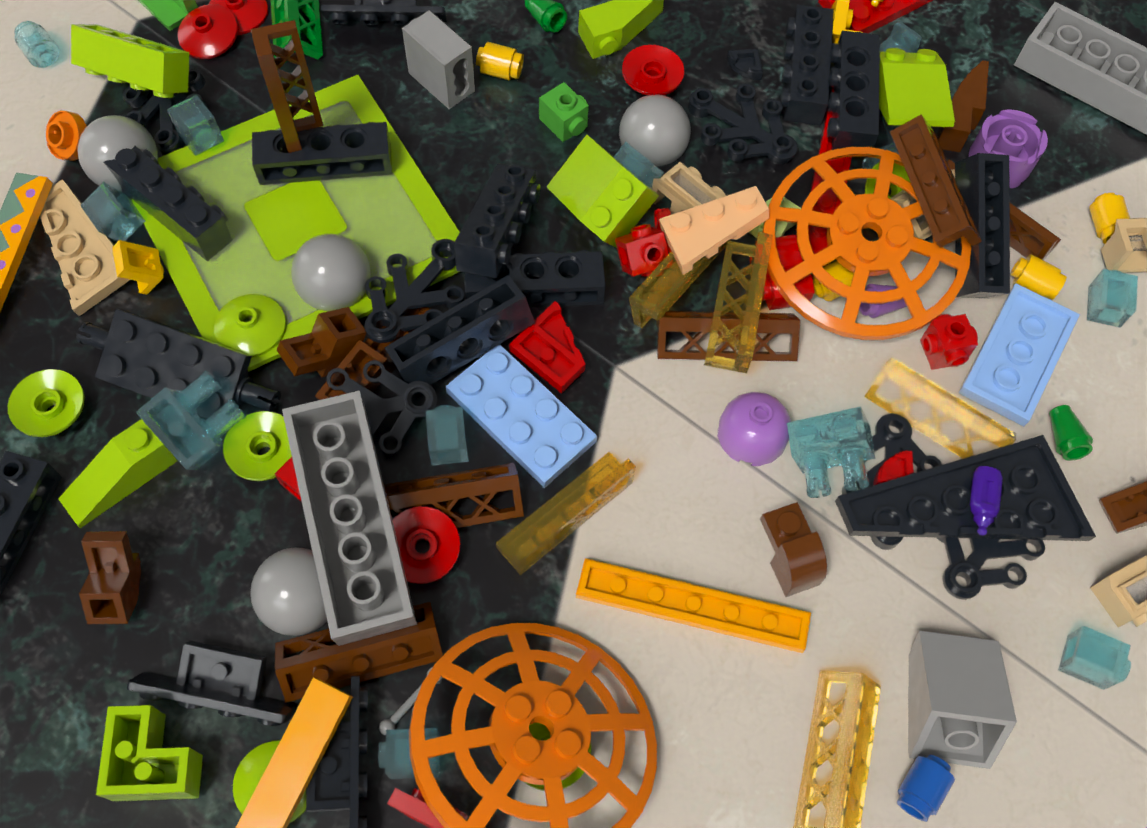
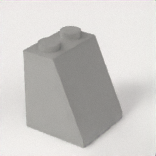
(958, 699)

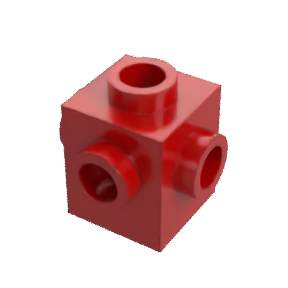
(642, 250)
(949, 341)

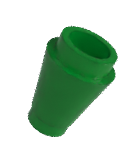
(547, 13)
(1069, 434)

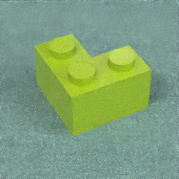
(137, 765)

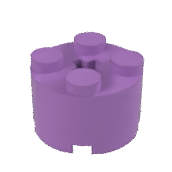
(1013, 135)

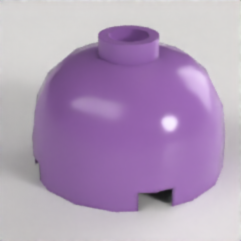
(754, 428)

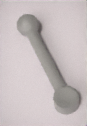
(389, 724)

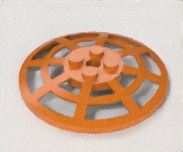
(857, 253)
(511, 740)

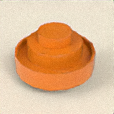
(64, 134)

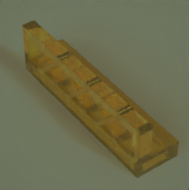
(664, 288)
(752, 304)
(943, 401)
(565, 512)
(851, 751)

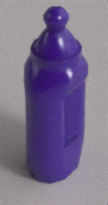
(985, 496)

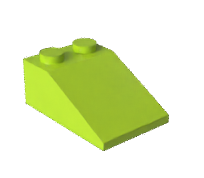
(914, 86)
(601, 191)

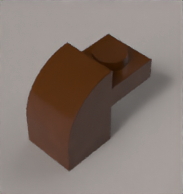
(327, 344)
(799, 553)
(112, 580)

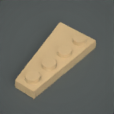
(80, 250)

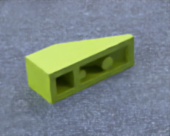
(615, 23)
(116, 472)

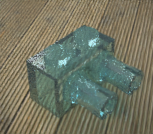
(181, 430)
(830, 442)

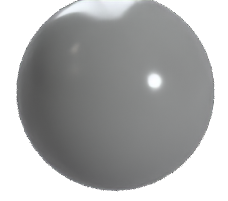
(656, 128)
(104, 139)
(330, 272)
(288, 593)

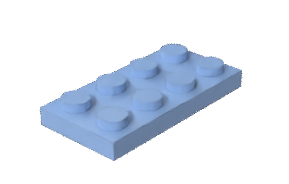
(1019, 354)
(521, 415)

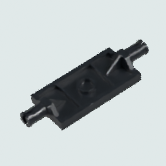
(155, 356)

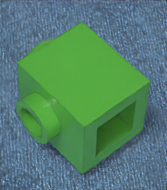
(563, 112)

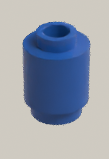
(925, 787)

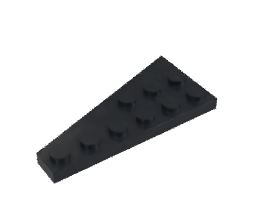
(937, 501)

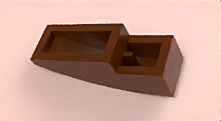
(968, 108)

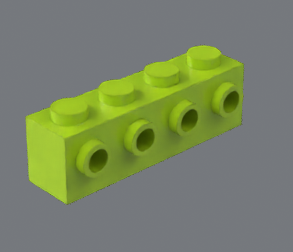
(130, 59)

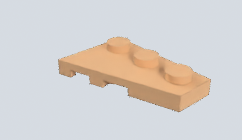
(709, 225)

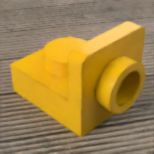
(841, 18)
(138, 264)

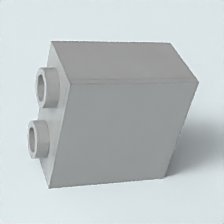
(439, 59)

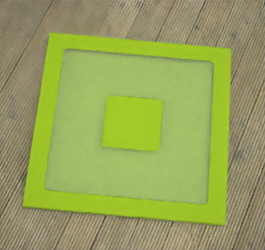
(275, 220)

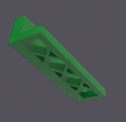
(289, 10)

